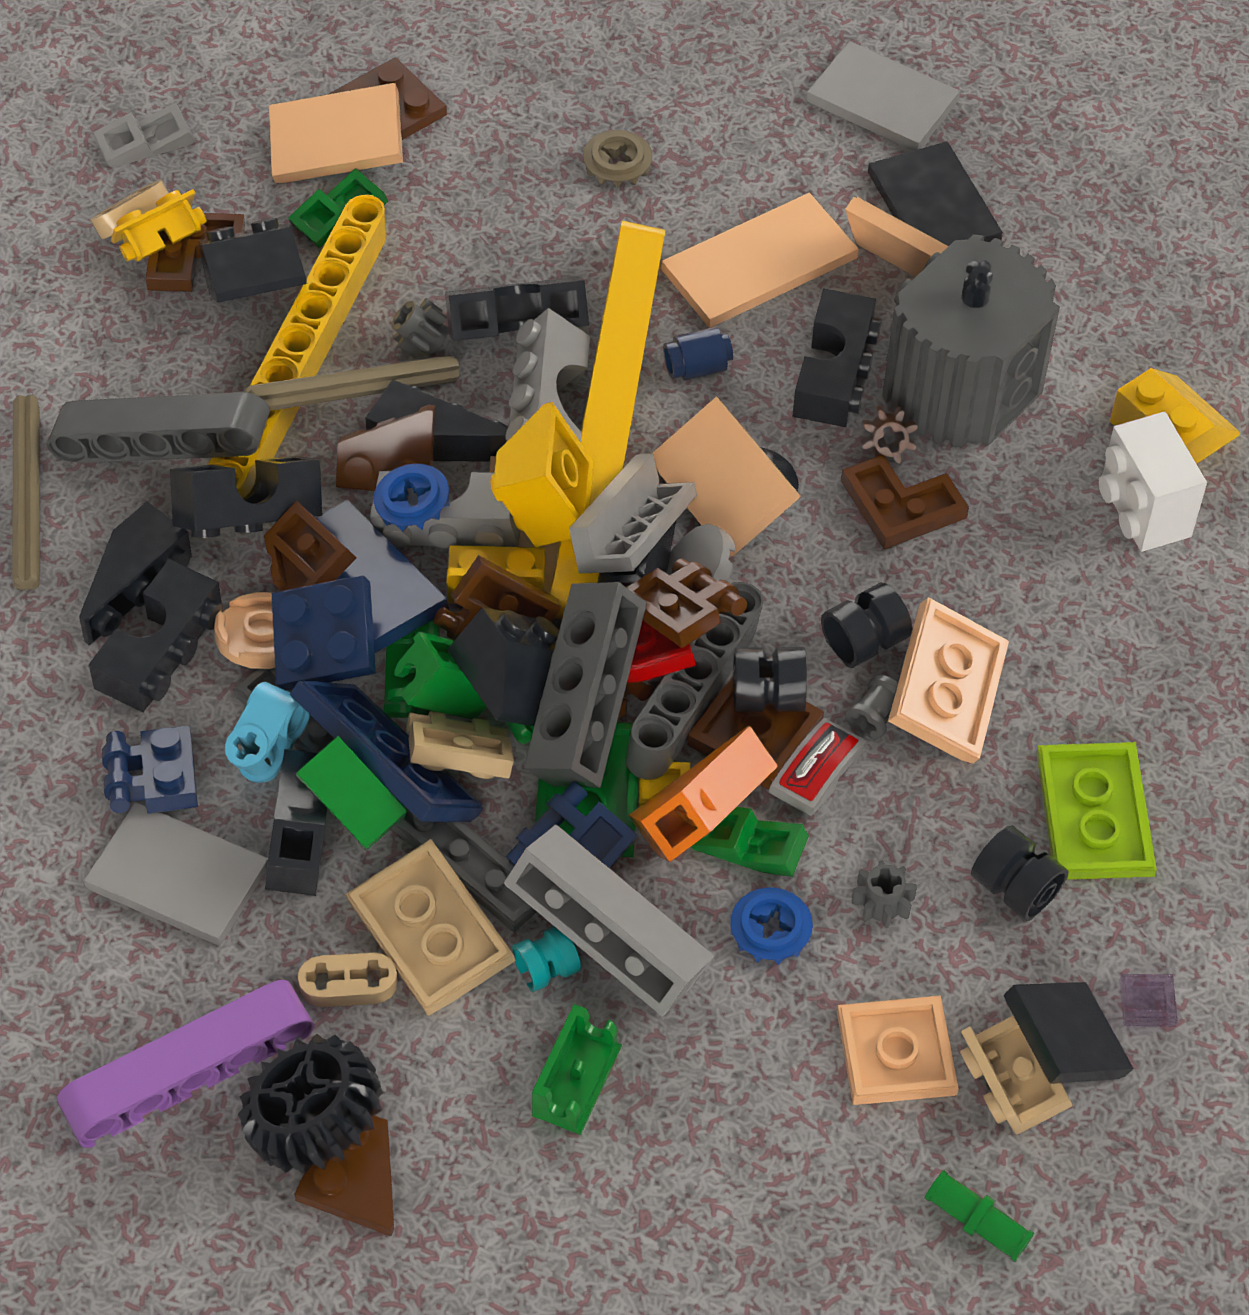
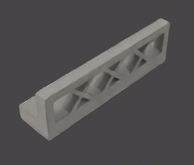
(628, 518)

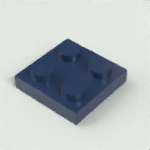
(323, 632)

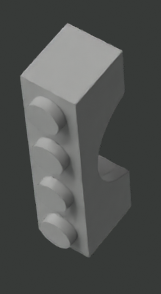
(547, 359)

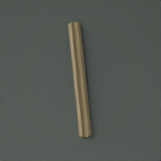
(355, 382)
(26, 493)

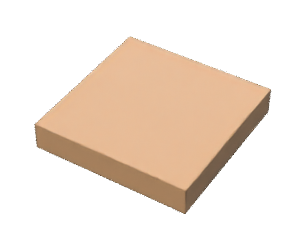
(897, 1050)

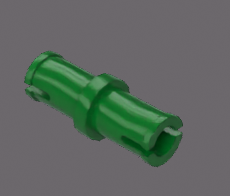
(979, 1215)

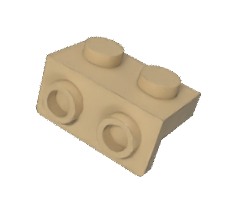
(1014, 1076)

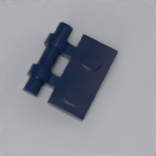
(167, 770)
(598, 832)

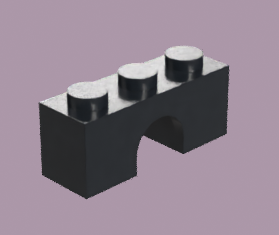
(506, 308)
(829, 387)
(208, 497)
(141, 667)

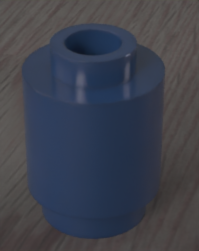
(698, 354)

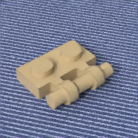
(459, 745)

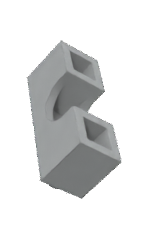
(468, 521)

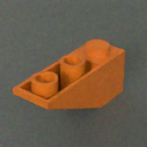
(703, 795)

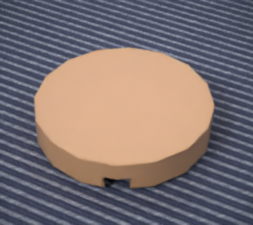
(246, 631)

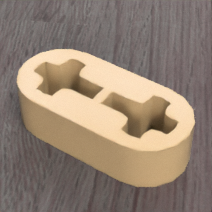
(142, 200)
(347, 979)

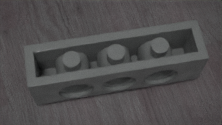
(585, 684)

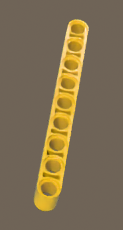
(315, 320)

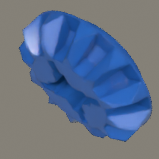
(392, 493)
(760, 907)

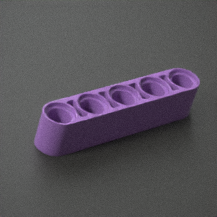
(184, 1060)

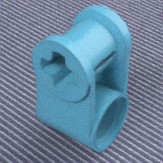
(265, 729)

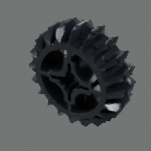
(319, 1113)

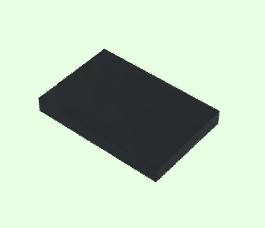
(934, 194)

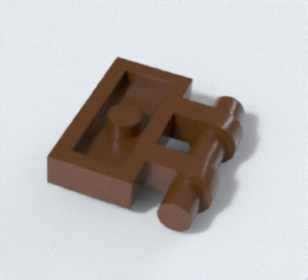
(495, 589)
(686, 601)

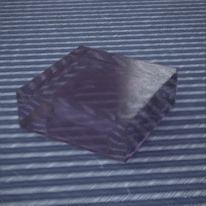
(1148, 1000)

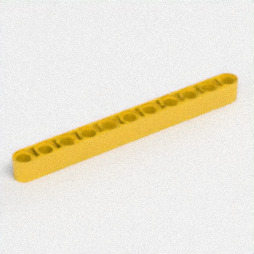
(614, 375)

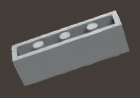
(608, 919)

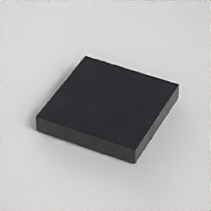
(1067, 1032)

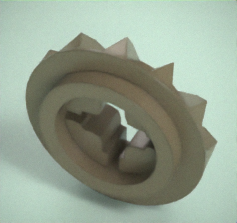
(612, 144)

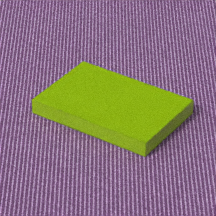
(1096, 810)

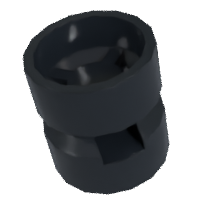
(860, 626)
(787, 679)
(1025, 878)

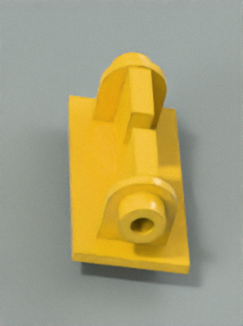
(141, 230)

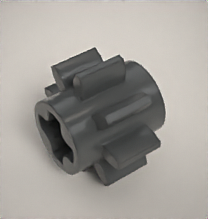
(420, 327)
(879, 905)

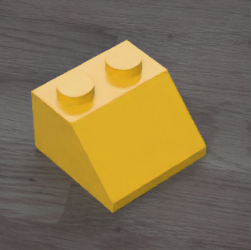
(1194, 419)
(544, 477)

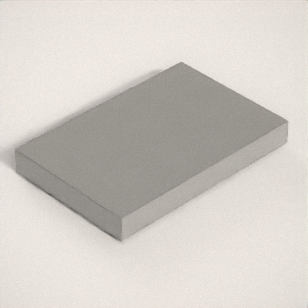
(883, 96)
(177, 873)

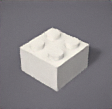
(1152, 482)

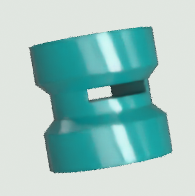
(546, 958)

